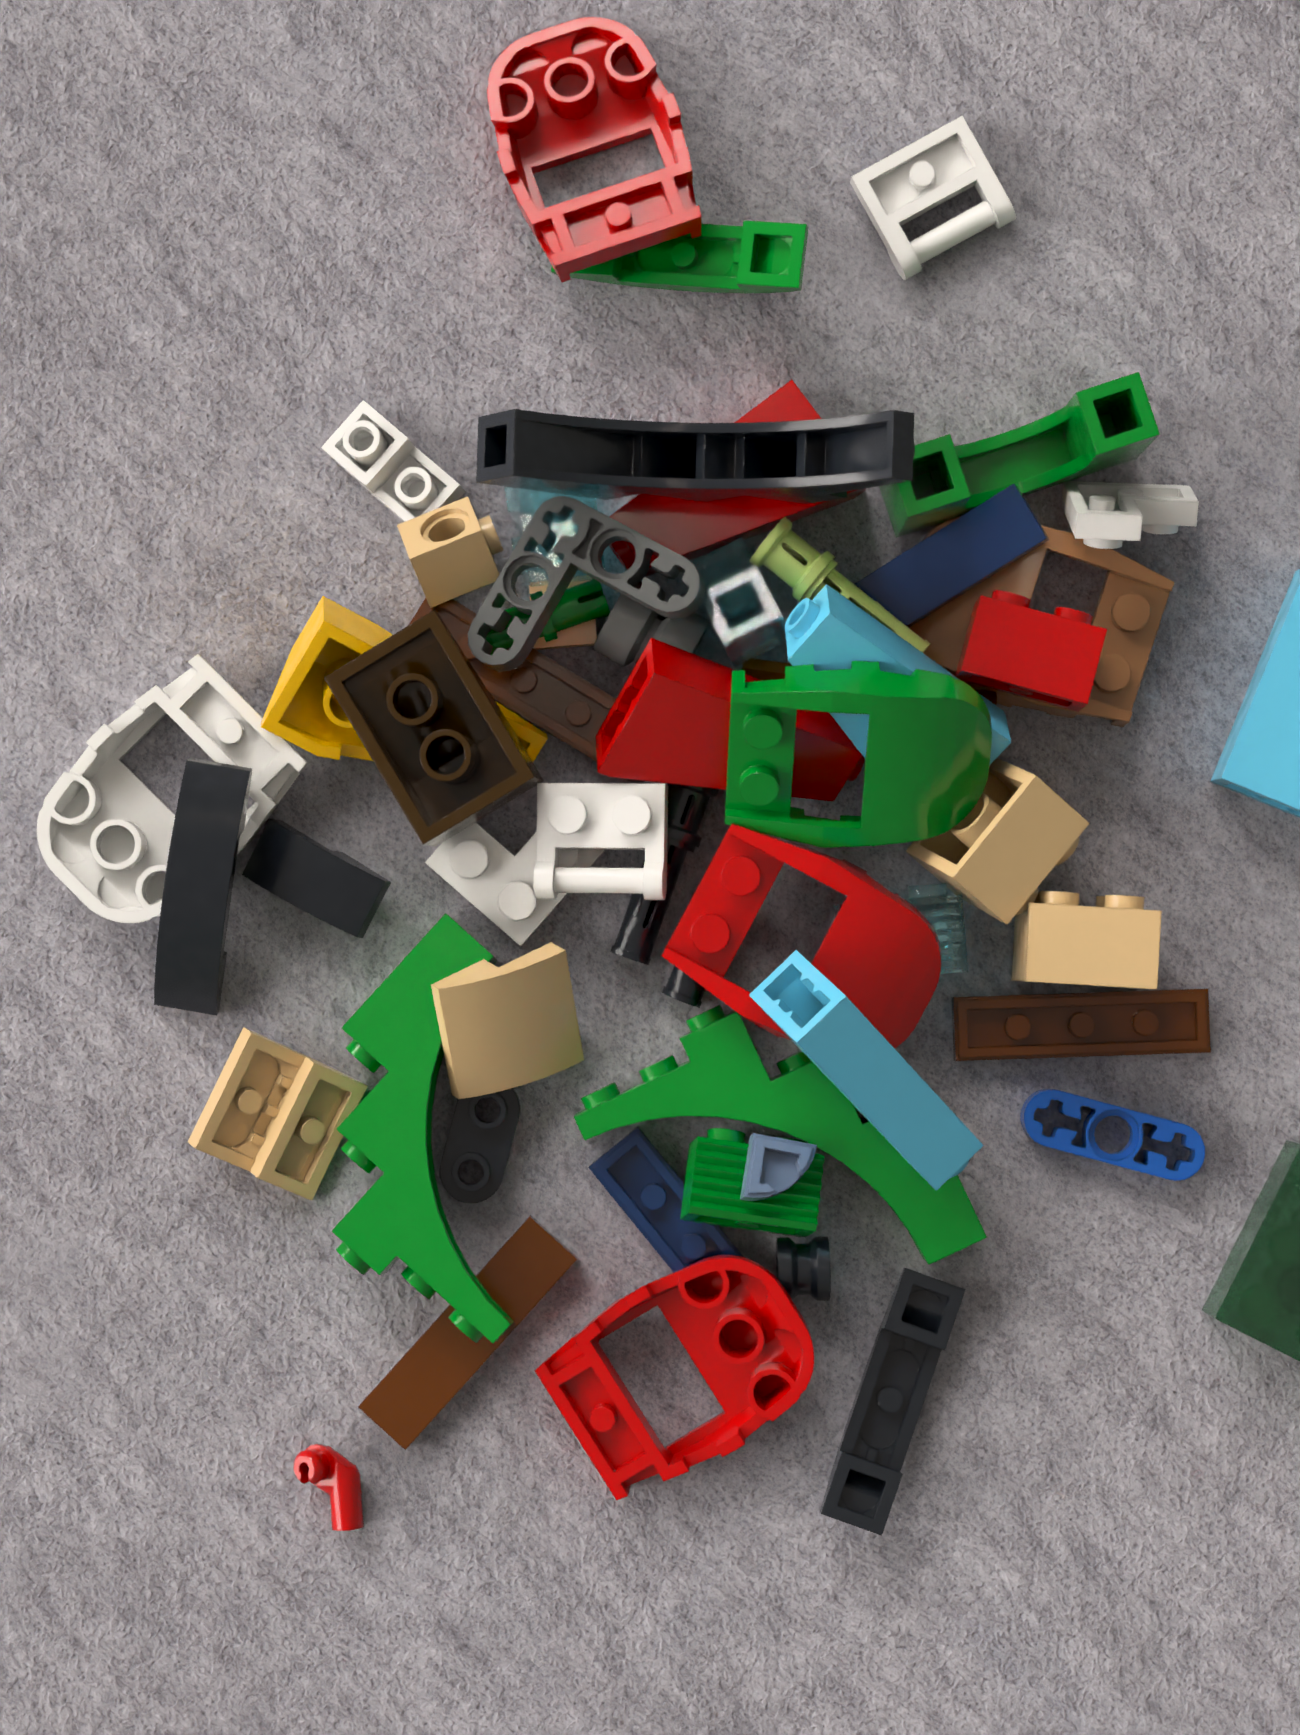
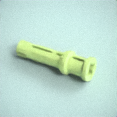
(810, 571)

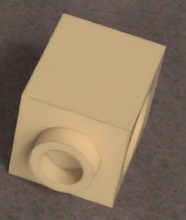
(451, 550)

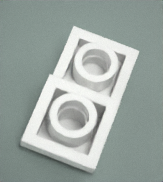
(390, 465)

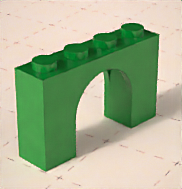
(1086, 436)

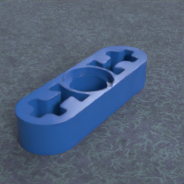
(1153, 1162)

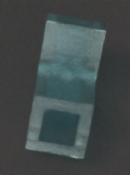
(740, 603)

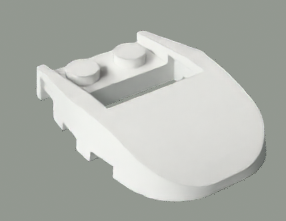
(113, 833)

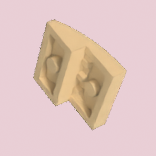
(508, 1022)
(276, 1114)

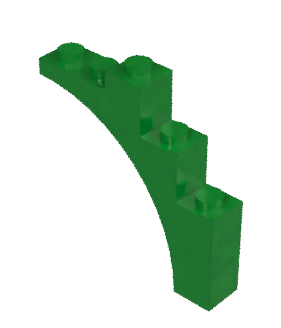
(732, 1083)
(393, 1131)

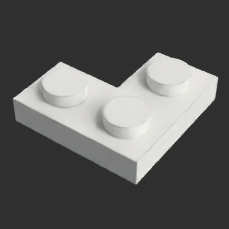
(1119, 511)
(499, 881)

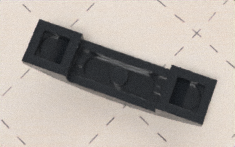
(200, 886)
(890, 1400)

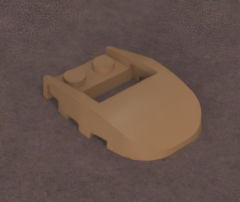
(1127, 607)

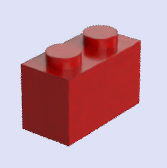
(1031, 650)

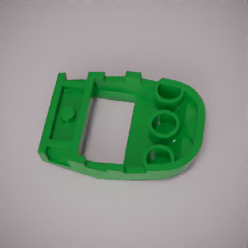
(921, 761)

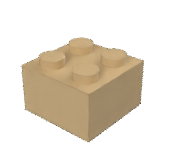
(1004, 843)
(1087, 944)

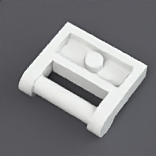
(922, 179)
(601, 819)

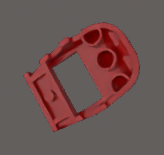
(574, 96)
(874, 952)
(738, 1334)

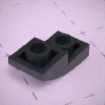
(316, 878)

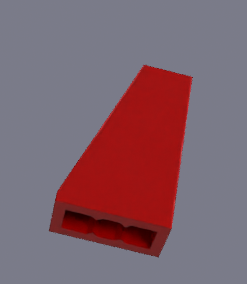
(702, 527)
(675, 729)

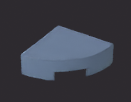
(773, 1166)

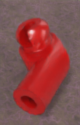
(338, 1479)

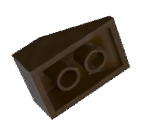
(433, 730)

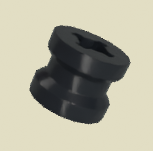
(804, 1267)

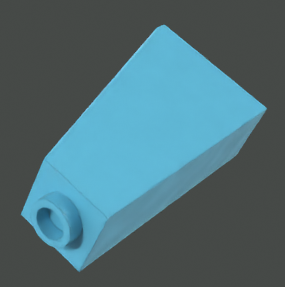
(836, 632)
(1264, 741)
(866, 1069)

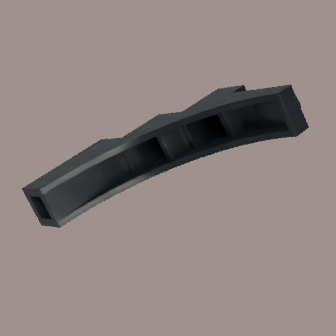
(695, 460)

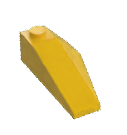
(304, 705)

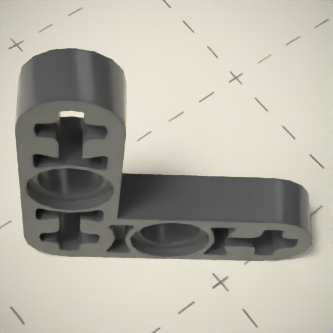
(578, 553)

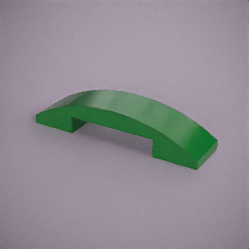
(721, 260)

